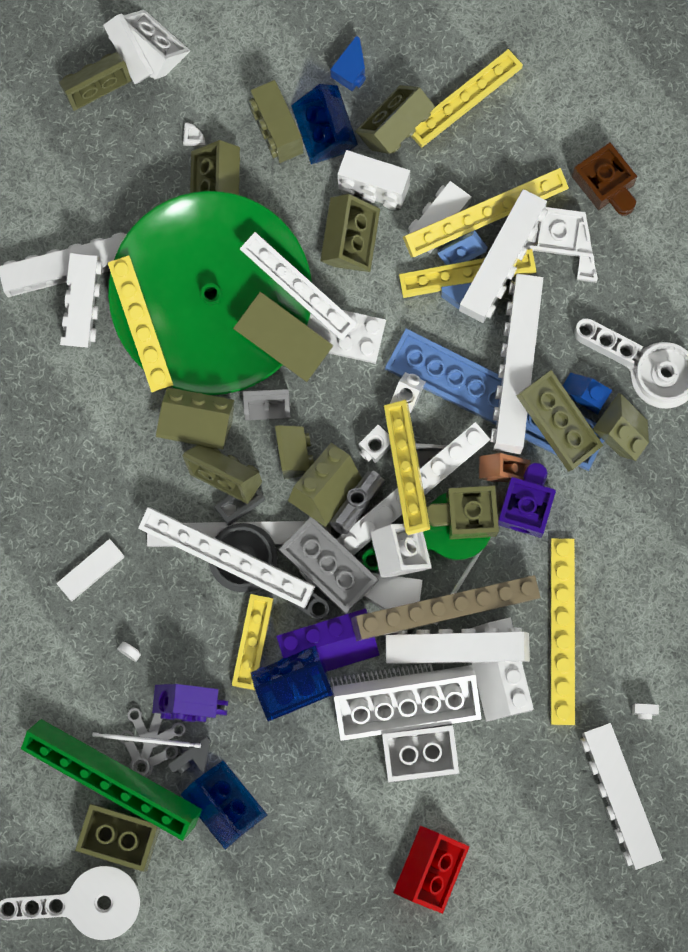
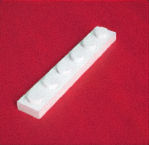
(298, 286)

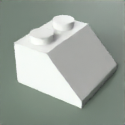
(399, 552)

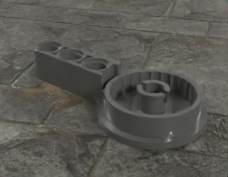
(261, 546)

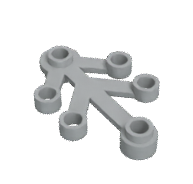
(144, 757)

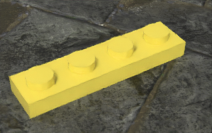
(252, 640)

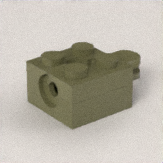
(468, 512)

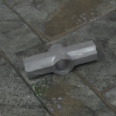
(363, 492)

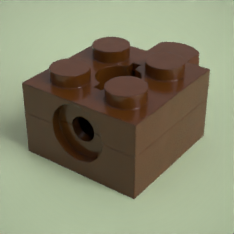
(607, 180)

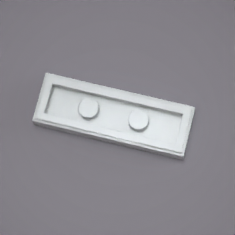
(128, 48)
(90, 570)

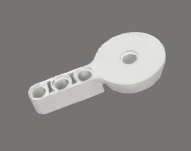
(644, 364)
(82, 904)

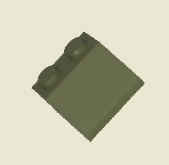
(623, 428)
(293, 450)

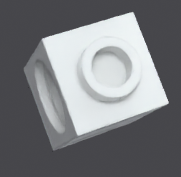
(413, 383)
(379, 435)

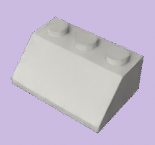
(158, 45)

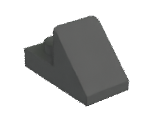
(199, 755)

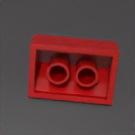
(431, 869)

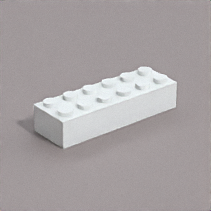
(407, 702)

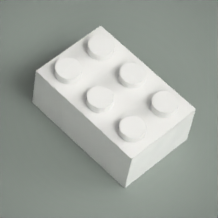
(373, 180)
(420, 754)

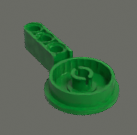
(438, 540)

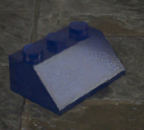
(324, 123)
(291, 683)
(225, 804)

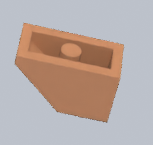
(501, 467)

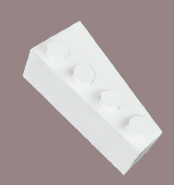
(81, 300)

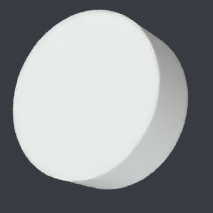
(129, 651)

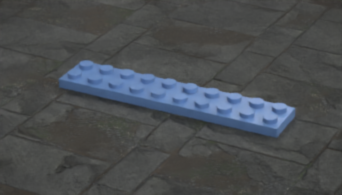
(459, 382)

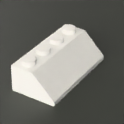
(501, 684)

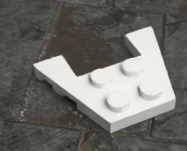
(566, 234)

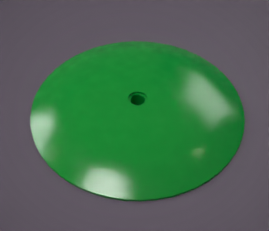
(180, 255)

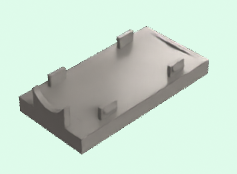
(328, 565)

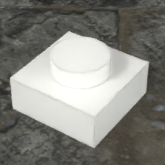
(645, 711)

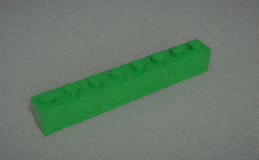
(111, 779)

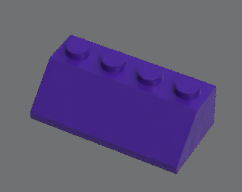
(333, 640)

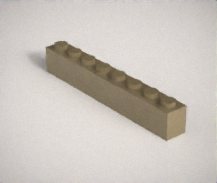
(445, 608)

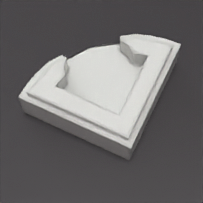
(193, 136)

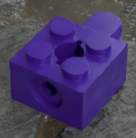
(528, 502)
(187, 702)

